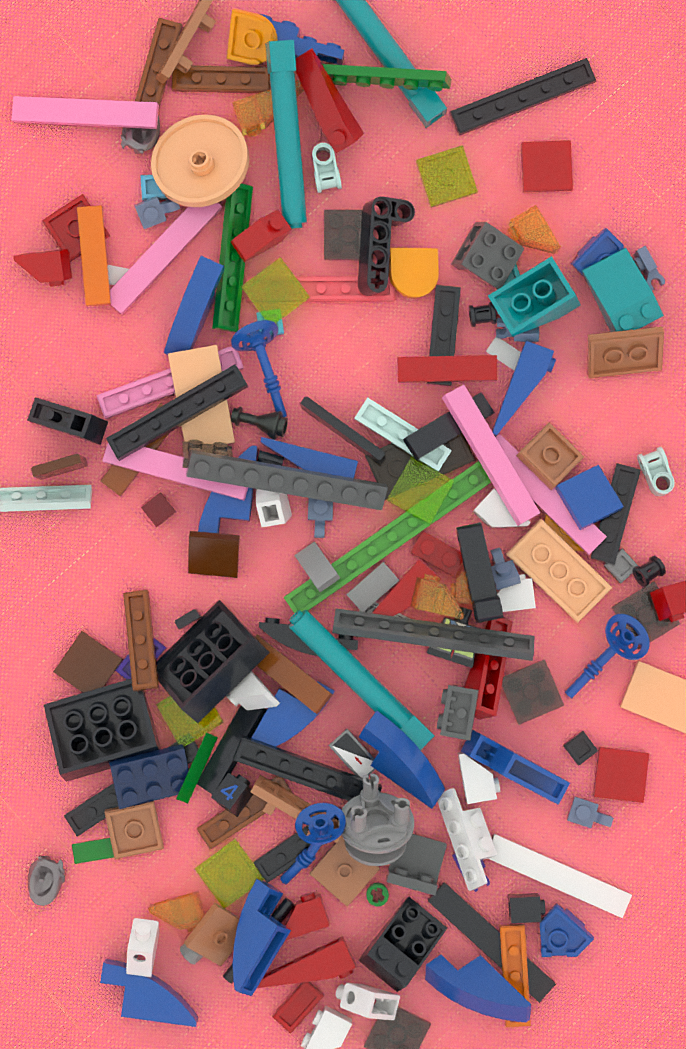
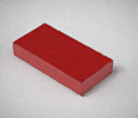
(298, 1006)

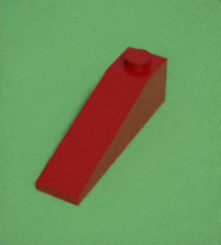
(327, 103)
(402, 593)
(488, 675)
(320, 964)

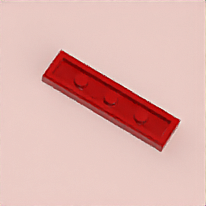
(447, 368)

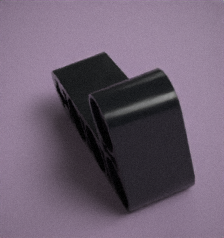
(369, 271)
(479, 573)

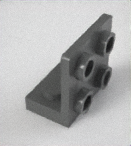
(488, 254)
(458, 712)
(418, 865)

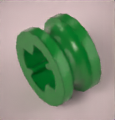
(384, 892)

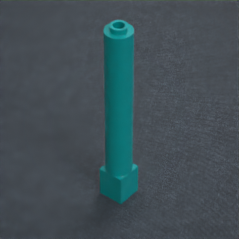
(281, 67)
(423, 101)
(357, 676)

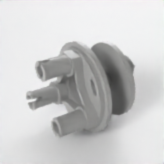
(376, 825)

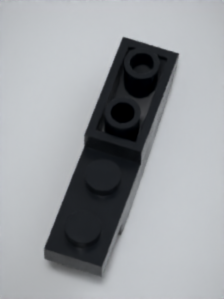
(286, 636)

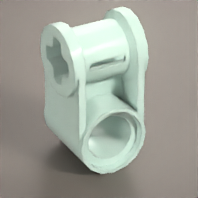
(325, 172)
(656, 470)

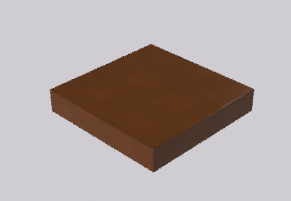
(59, 466)
(213, 554)
(87, 664)

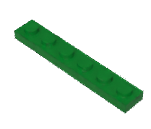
(388, 77)
(229, 287)

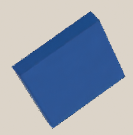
(589, 497)

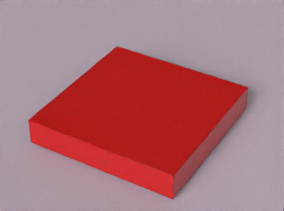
(547, 166)
(65, 228)
(621, 774)

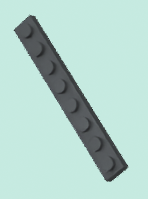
(286, 480)
(433, 634)

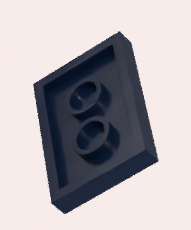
(149, 776)

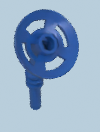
(251, 335)
(616, 643)
(320, 829)

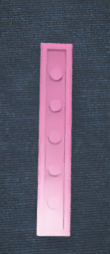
(85, 112)
(161, 255)
(152, 388)
(490, 455)
(170, 468)
(551, 503)

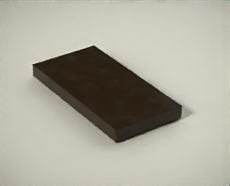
(397, 460)

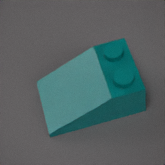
(622, 292)
(534, 298)

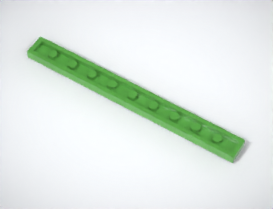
(387, 541)

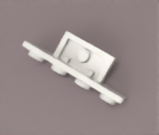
(468, 836)

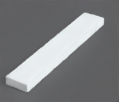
(560, 876)

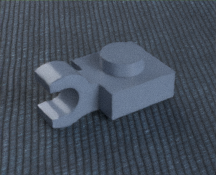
(153, 212)
(647, 265)
(531, 335)
(320, 512)
(503, 572)
(585, 812)

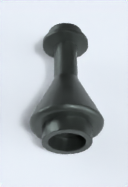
(271, 424)

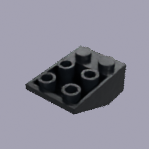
(403, 944)

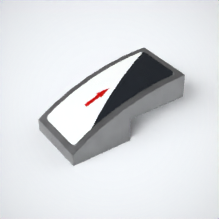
(353, 754)

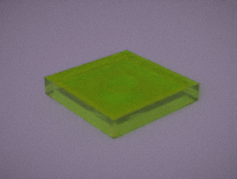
(446, 176)
(275, 291)
(420, 491)
(183, 726)
(229, 873)

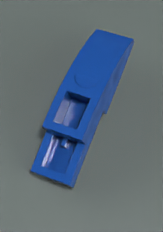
(287, 30)

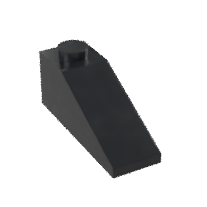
(68, 420)

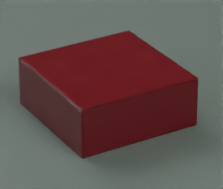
(158, 509)

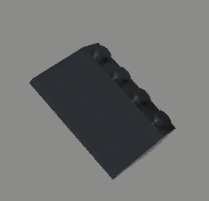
(209, 661)
(100, 728)

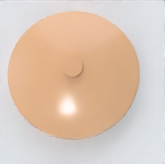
(200, 160)

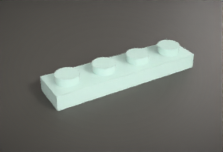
(395, 430)
(45, 498)

